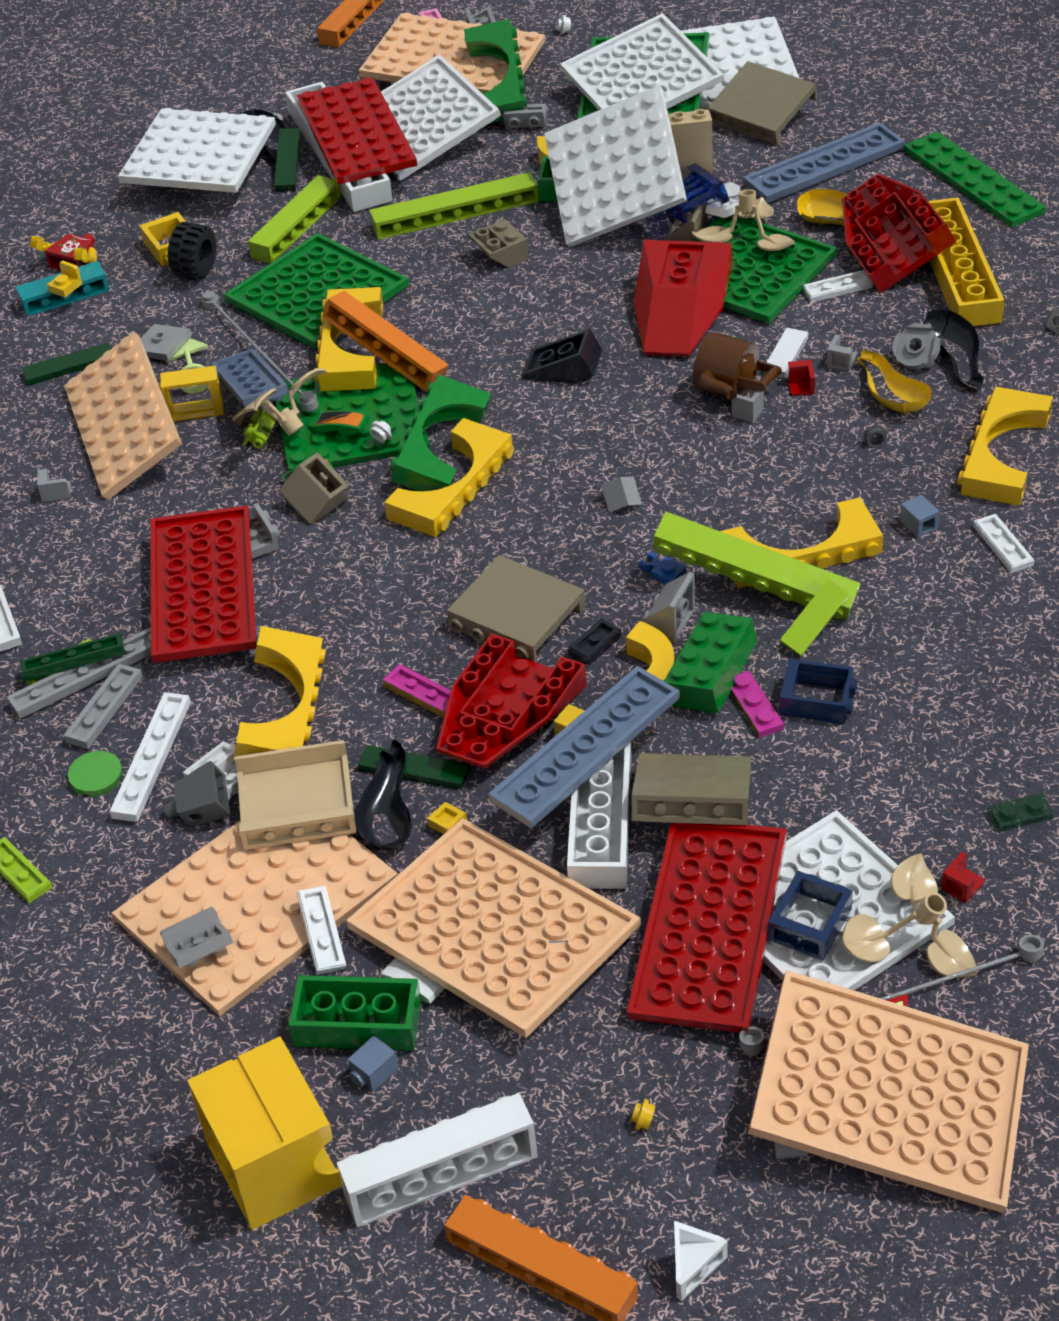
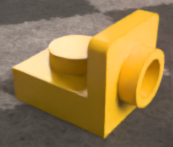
(66, 281)

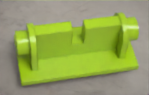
(259, 429)

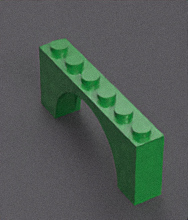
(499, 41)
(446, 401)

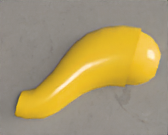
(821, 203)
(905, 388)

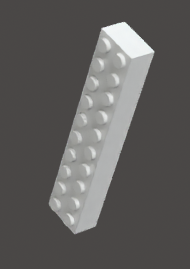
(358, 193)

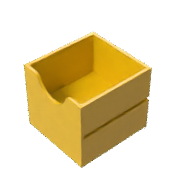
(265, 1132)

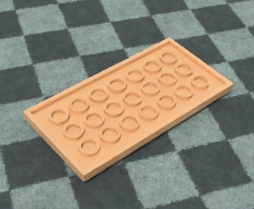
(122, 415)

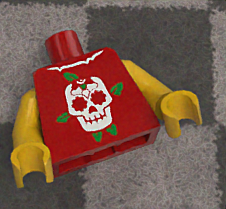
(70, 248)

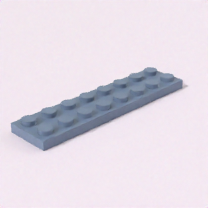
(823, 162)
(583, 746)

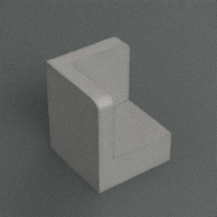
(840, 357)
(748, 408)
(52, 489)
(621, 493)

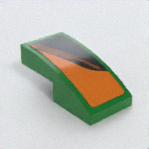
(342, 420)

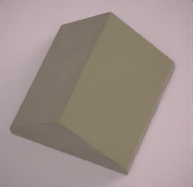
(696, 221)

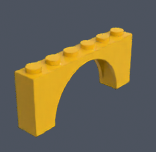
(346, 369)
(984, 474)
(434, 509)
(854, 539)
(298, 660)

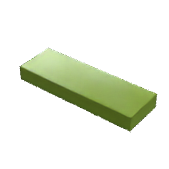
(814, 617)
(21, 872)

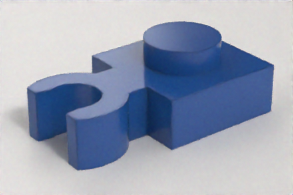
(664, 570)

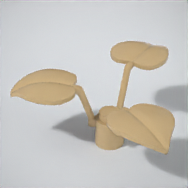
(747, 208)
(286, 418)
(911, 882)

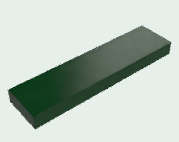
(287, 159)
(63, 364)
(72, 657)
(421, 768)

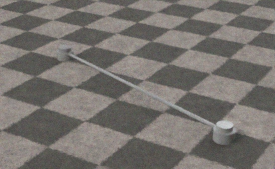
(307, 399)
(1030, 950)

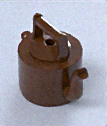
(729, 367)

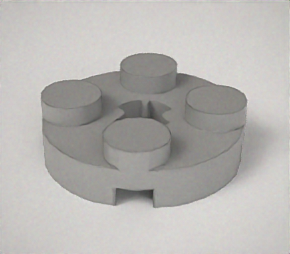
(922, 357)

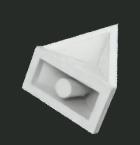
(695, 1256)

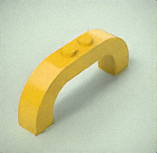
(644, 644)

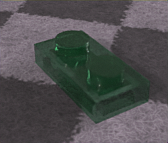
(1020, 812)

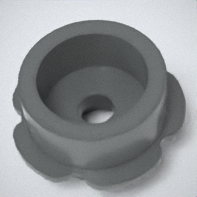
(879, 440)

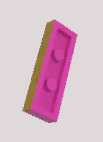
(418, 689)
(755, 705)

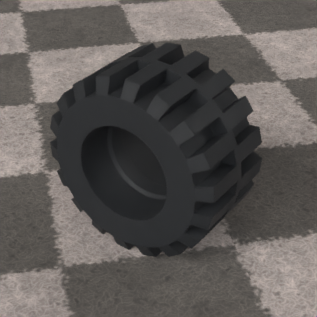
(191, 250)

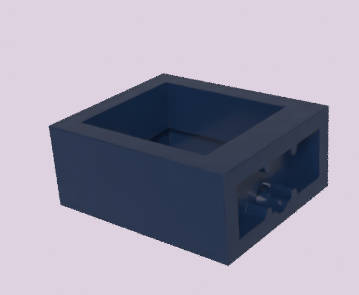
(820, 675)
(811, 941)

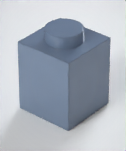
(919, 516)
(372, 1064)

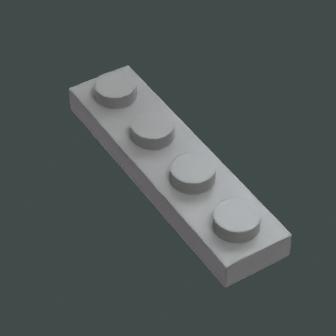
(103, 706)

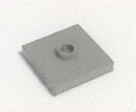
(164, 341)

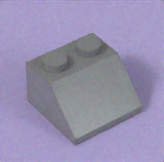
(673, 607)

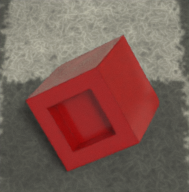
(801, 378)
(960, 881)

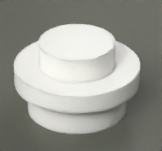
(563, 24)
(381, 431)

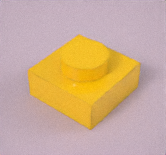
(445, 818)

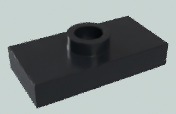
(594, 641)

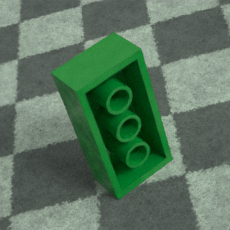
(711, 661)
(354, 1009)

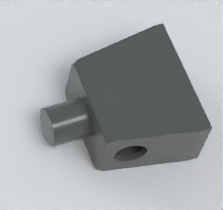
(200, 796)

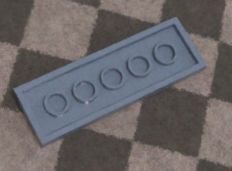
(249, 377)

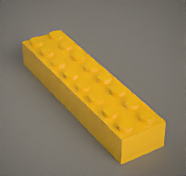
(964, 271)

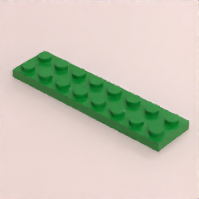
(975, 179)

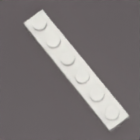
(150, 757)

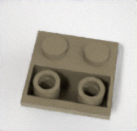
(502, 243)
(314, 489)

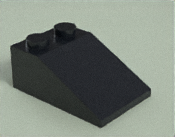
(565, 359)

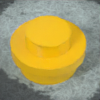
(643, 1114)

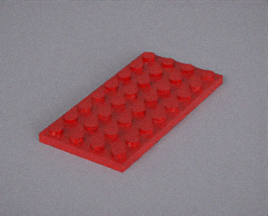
(356, 130)
(202, 584)
(708, 926)

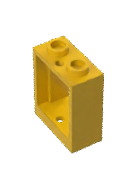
(157, 231)
(193, 377)

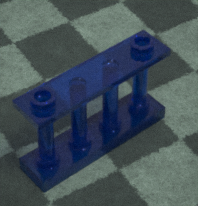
(699, 188)

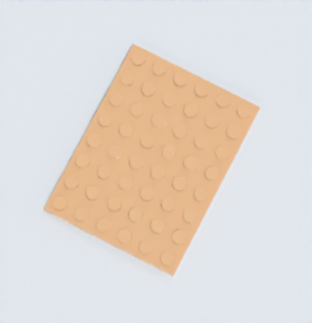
(421, 38)
(254, 902)
(477, 920)
(891, 1091)

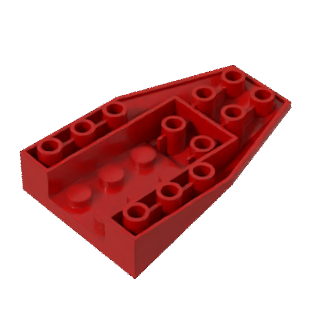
(892, 229)
(680, 293)
(503, 701)

